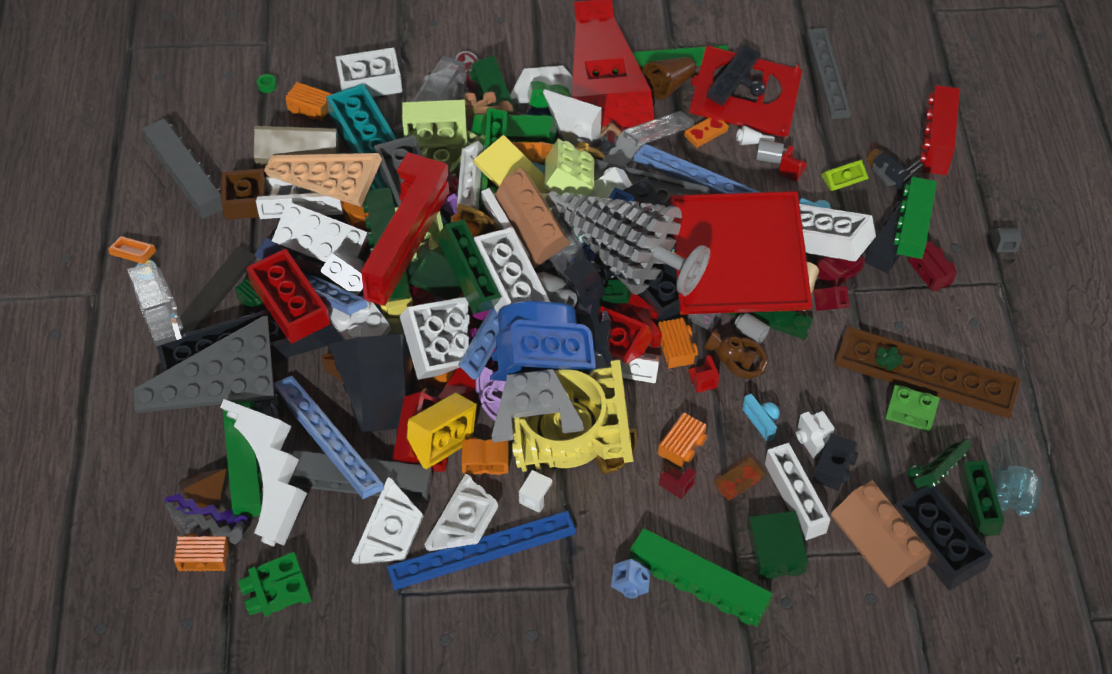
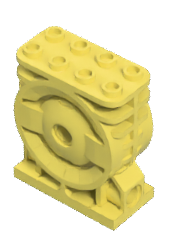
(609, 438)

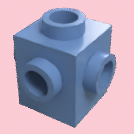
(630, 578)

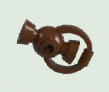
(731, 350)

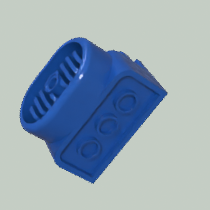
(541, 338)

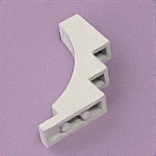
(280, 500)

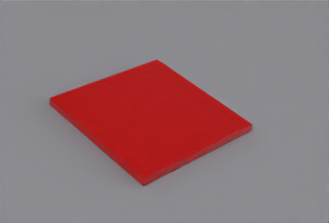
(753, 248)

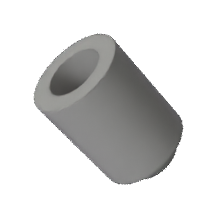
(770, 151)
(751, 327)

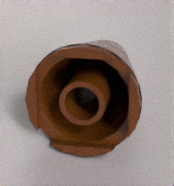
(668, 75)

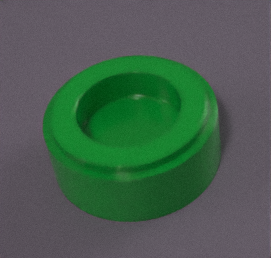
(266, 83)

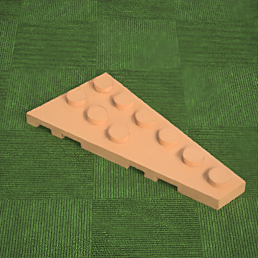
(333, 175)

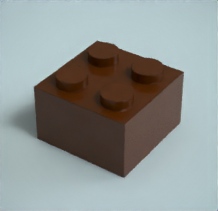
(241, 191)

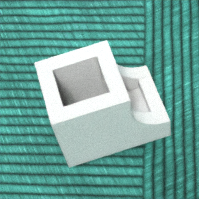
(814, 432)

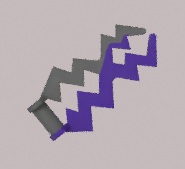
(198, 514)

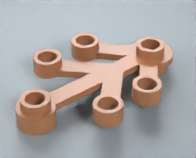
(478, 108)

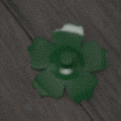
(889, 358)

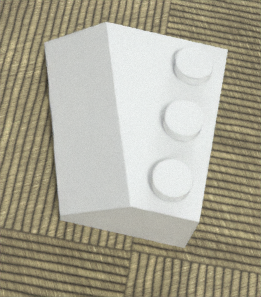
(575, 119)
(436, 335)

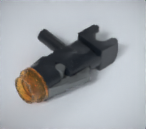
(891, 171)

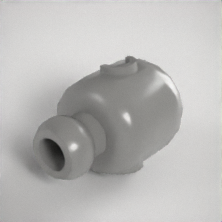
(557, 289)

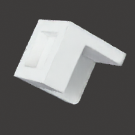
(534, 490)

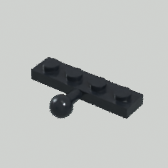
(735, 75)

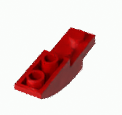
(640, 311)

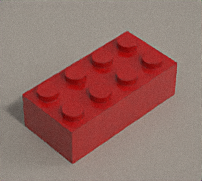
(940, 130)
(288, 296)

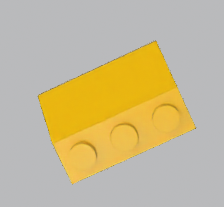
(441, 429)

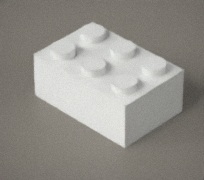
(374, 69)

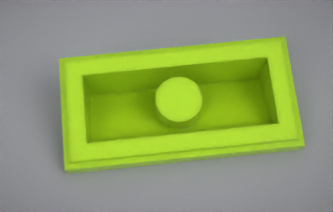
(845, 175)

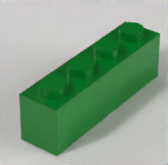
(524, 128)
(916, 217)

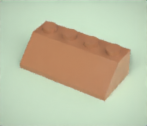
(531, 217)
(881, 534)

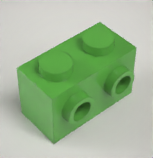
(912, 408)

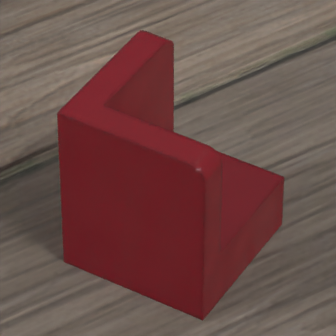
(831, 298)
(677, 482)

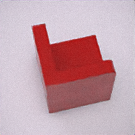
(790, 166)
(705, 376)

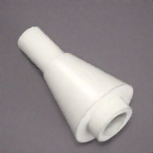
(749, 136)

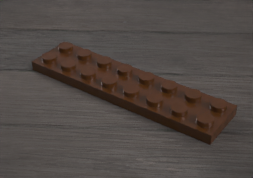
(931, 373)

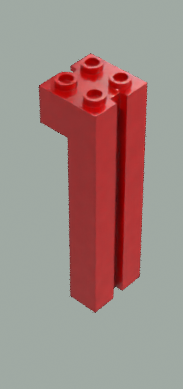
(422, 198)

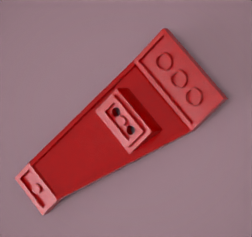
(602, 48)

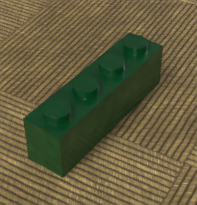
(469, 266)

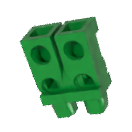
(276, 586)

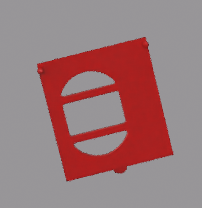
(768, 118)

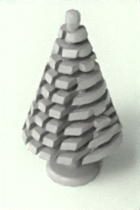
(631, 238)

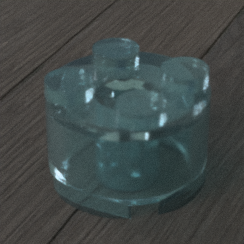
(1018, 489)

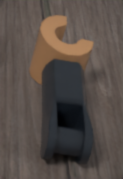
(609, 138)

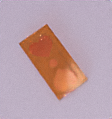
(739, 479)

